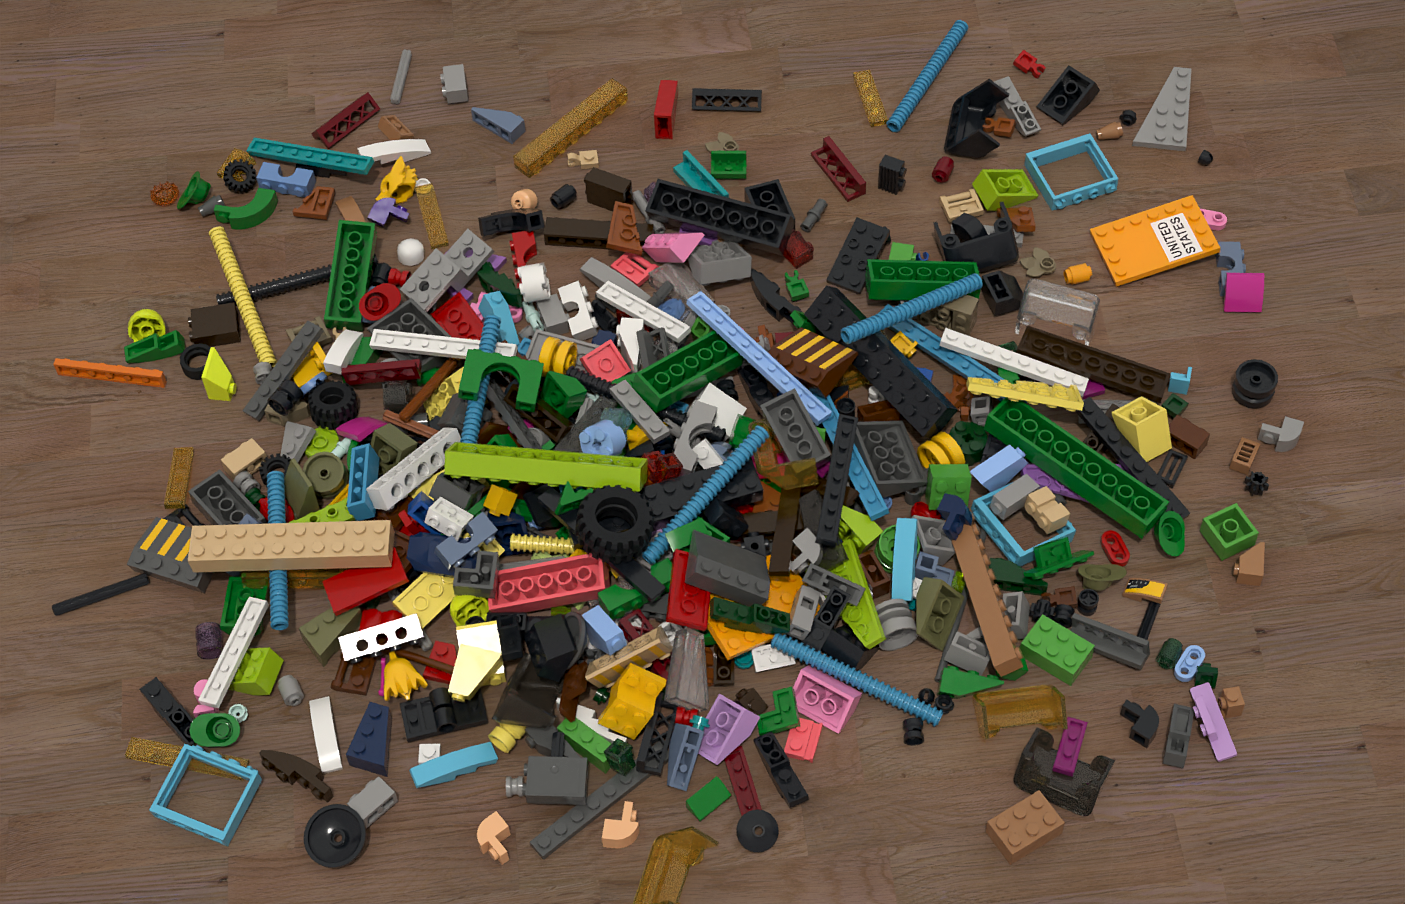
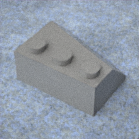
(719, 262)

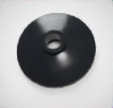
(746, 833)

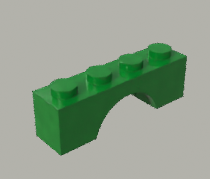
(618, 601)

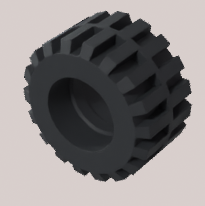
(332, 404)

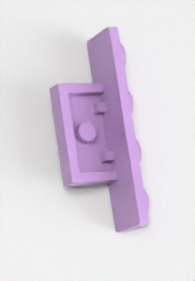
(1213, 722)

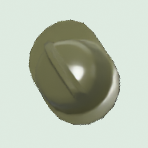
(1100, 576)

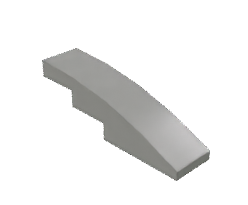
(601, 273)

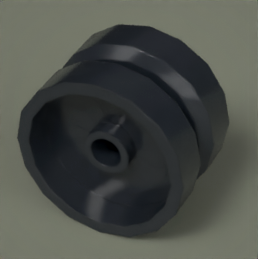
(1254, 383)

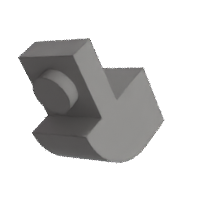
(1285, 437)
(811, 552)

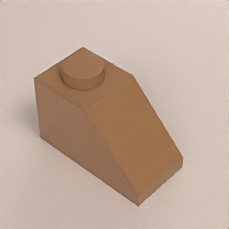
(1250, 566)

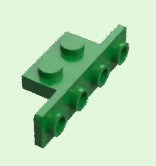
(1055, 555)

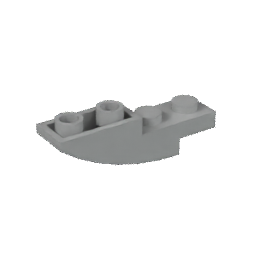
(1017, 109)

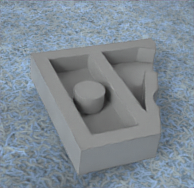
(296, 440)

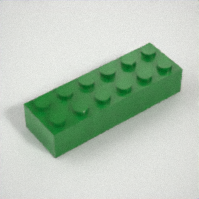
(350, 274)
(911, 279)
(686, 371)

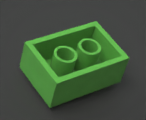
(1057, 650)

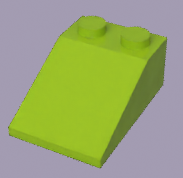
(1003, 186)

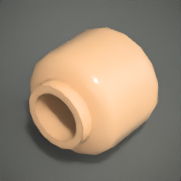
(524, 199)

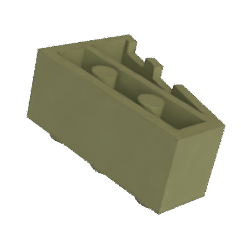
(323, 632)

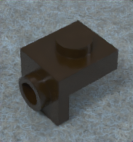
(751, 700)

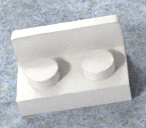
(447, 518)
(769, 658)

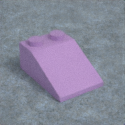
(728, 728)

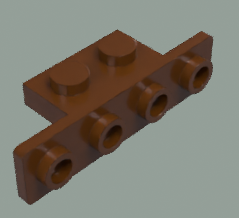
(573, 686)

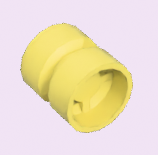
(505, 736)

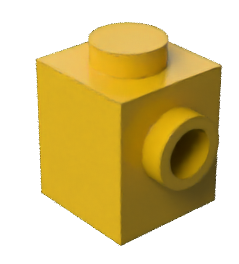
(500, 500)

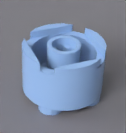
(603, 439)

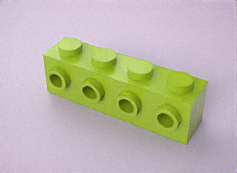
(331, 513)

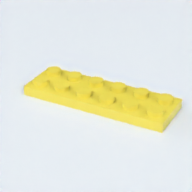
(431, 592)

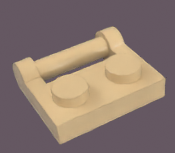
(970, 206)

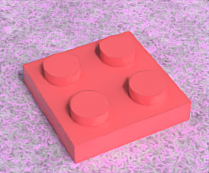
(605, 362)

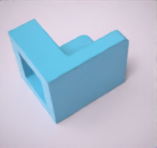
(1179, 382)

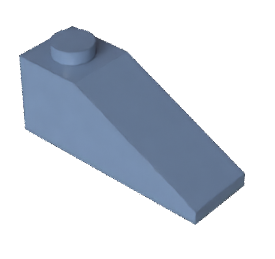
(499, 122)
(682, 755)

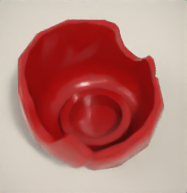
(921, 509)

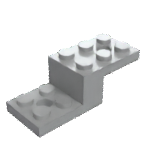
(447, 270)

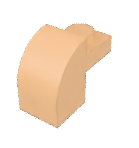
(621, 833)
(490, 834)

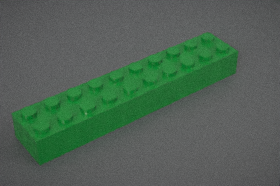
(1077, 466)

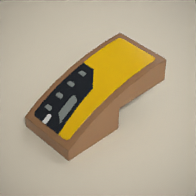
(1145, 589)

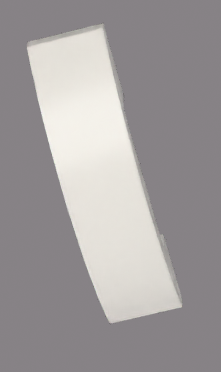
(325, 735)

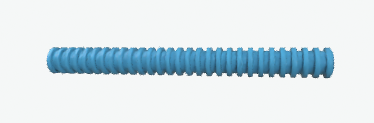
(927, 76)
(911, 308)
(475, 408)
(708, 491)
(278, 578)
(856, 678)

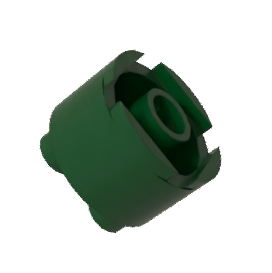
(971, 440)

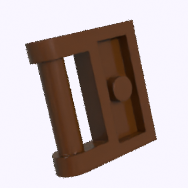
(359, 677)

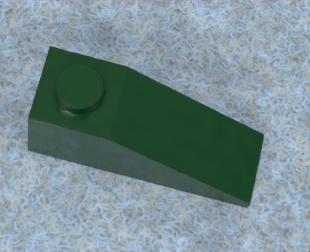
(1011, 578)

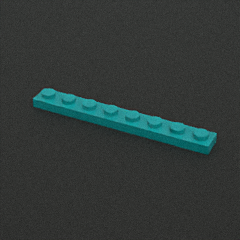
(310, 156)

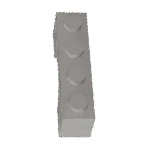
(700, 420)

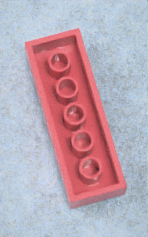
(549, 584)

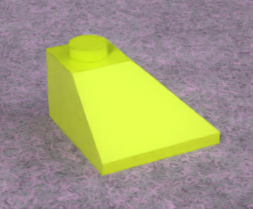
(217, 378)

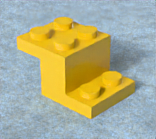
(632, 701)

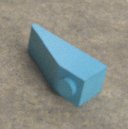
(495, 304)

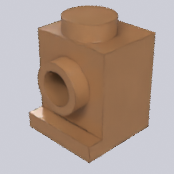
(1231, 702)

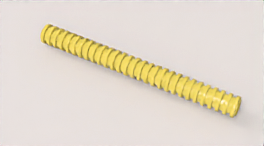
(242, 296)
(542, 544)

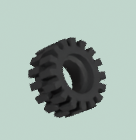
(239, 166)
(272, 464)

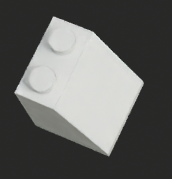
(727, 407)

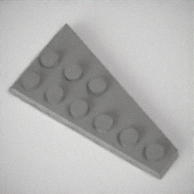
(1168, 118)

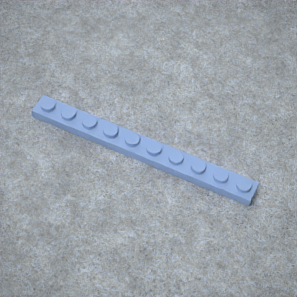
(756, 355)

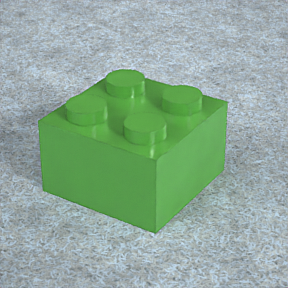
(947, 479)
(1229, 531)

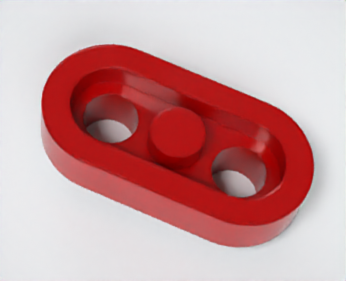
(1115, 550)

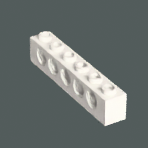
(412, 470)

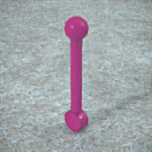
(383, 664)

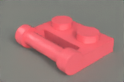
(632, 271)

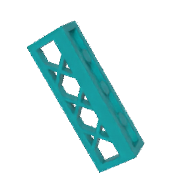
(697, 177)

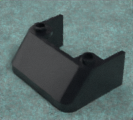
(967, 118)
(988, 251)

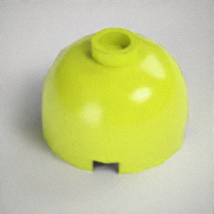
(145, 323)
(467, 606)

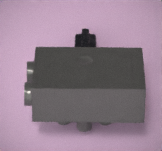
(556, 777)

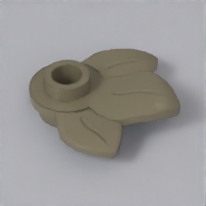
(724, 143)
(1038, 263)

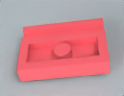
(803, 740)

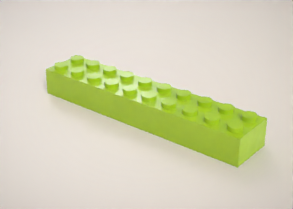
(544, 466)

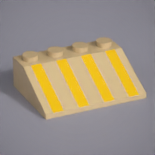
(640, 651)

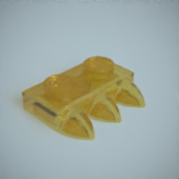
(236, 154)

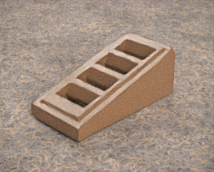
(1239, 465)

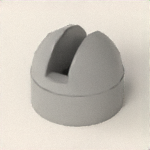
(526, 332)

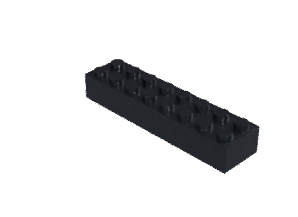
(720, 217)

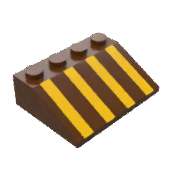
(813, 360)

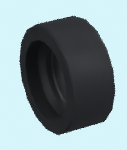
(189, 353)

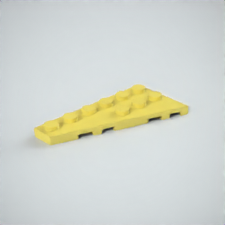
(1029, 391)

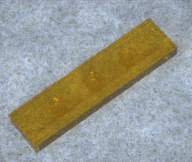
(870, 98)
(431, 216)
(179, 478)

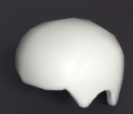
(410, 252)

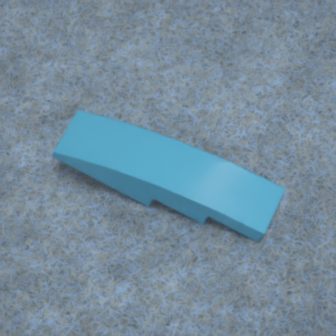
(904, 558)
(452, 764)

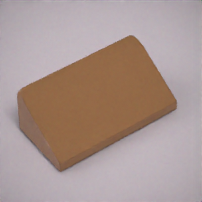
(394, 128)

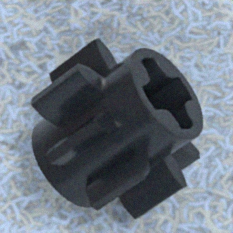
(1256, 483)
(1041, 607)

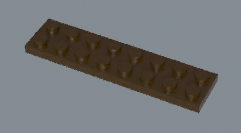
(1094, 364)

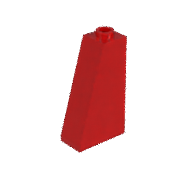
(665, 109)

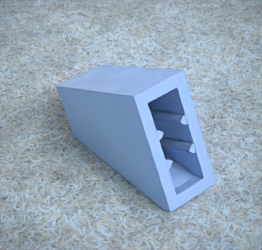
(1000, 468)
(603, 631)

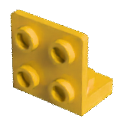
(310, 366)

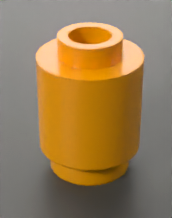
(1077, 274)

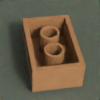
(1024, 827)

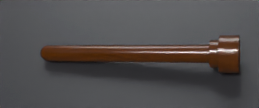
(418, 658)

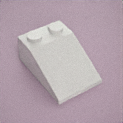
(628, 342)

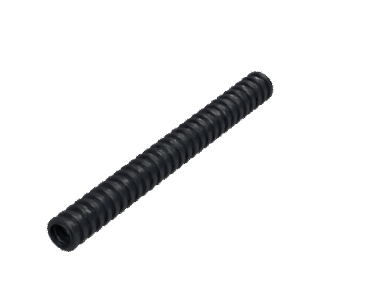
(285, 284)
(603, 387)

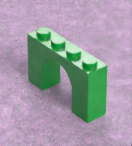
(480, 364)

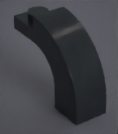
(514, 219)

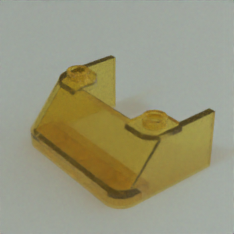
(785, 475)
(1019, 707)
(669, 865)

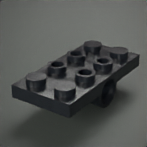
(862, 243)
(441, 714)

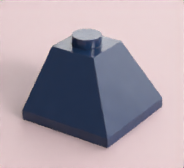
(506, 526)

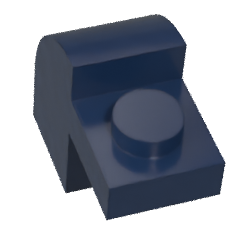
(956, 515)

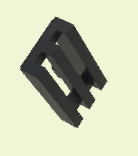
(1166, 480)

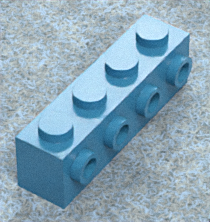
(363, 473)

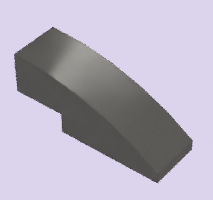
(1178, 736)

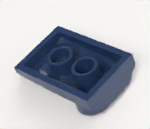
(424, 560)

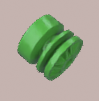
(885, 547)

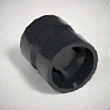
(284, 398)

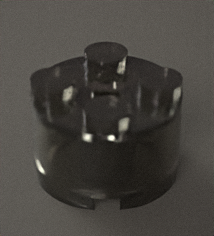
(396, 395)

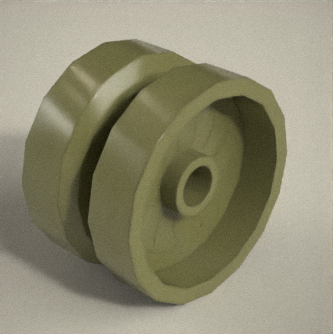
(326, 474)

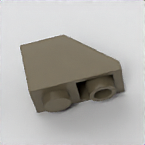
(299, 412)

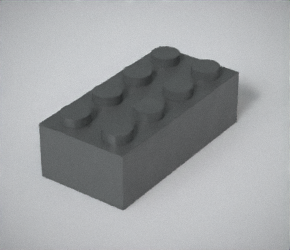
(794, 429)
(222, 501)

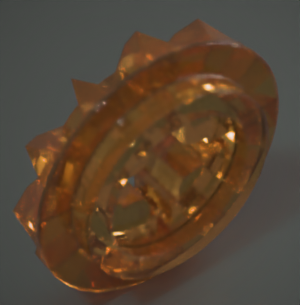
(171, 193)

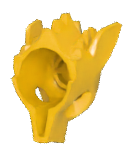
(399, 181)
(401, 678)

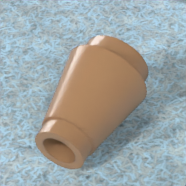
(1110, 131)

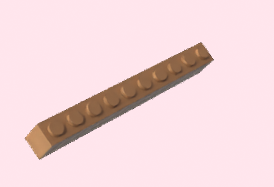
(986, 600)

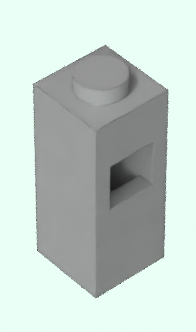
(1013, 496)
(803, 612)

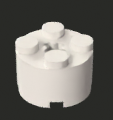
(534, 282)

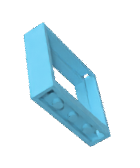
(1064, 150)
(1002, 537)
(171, 782)

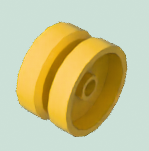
(557, 355)
(940, 450)

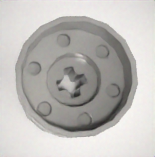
(896, 624)

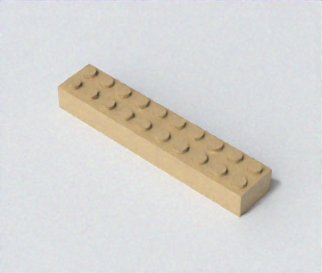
(291, 546)

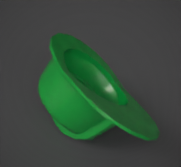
(195, 192)
(1171, 533)
(214, 729)

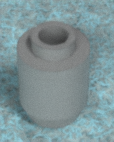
(290, 690)

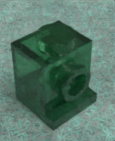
(620, 757)

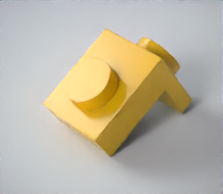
(904, 345)

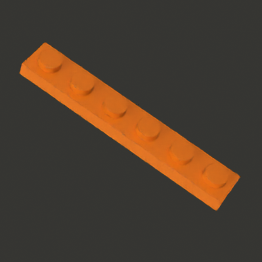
(111, 373)

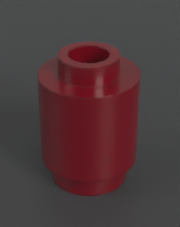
(943, 169)

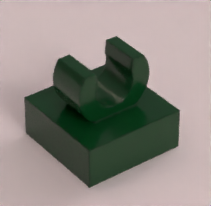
(1175, 405)
(1206, 674)

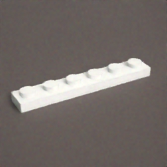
(640, 309)
(233, 652)

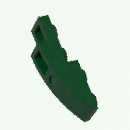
(493, 282)
(751, 619)

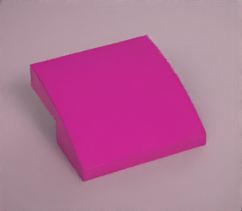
(1244, 292)
(359, 428)

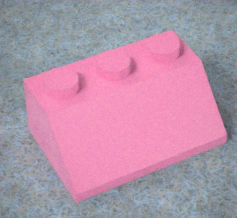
(671, 246)
(825, 698)

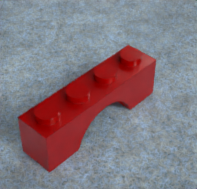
(524, 247)

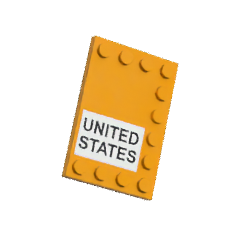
(1154, 240)

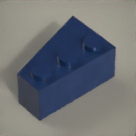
(371, 741)

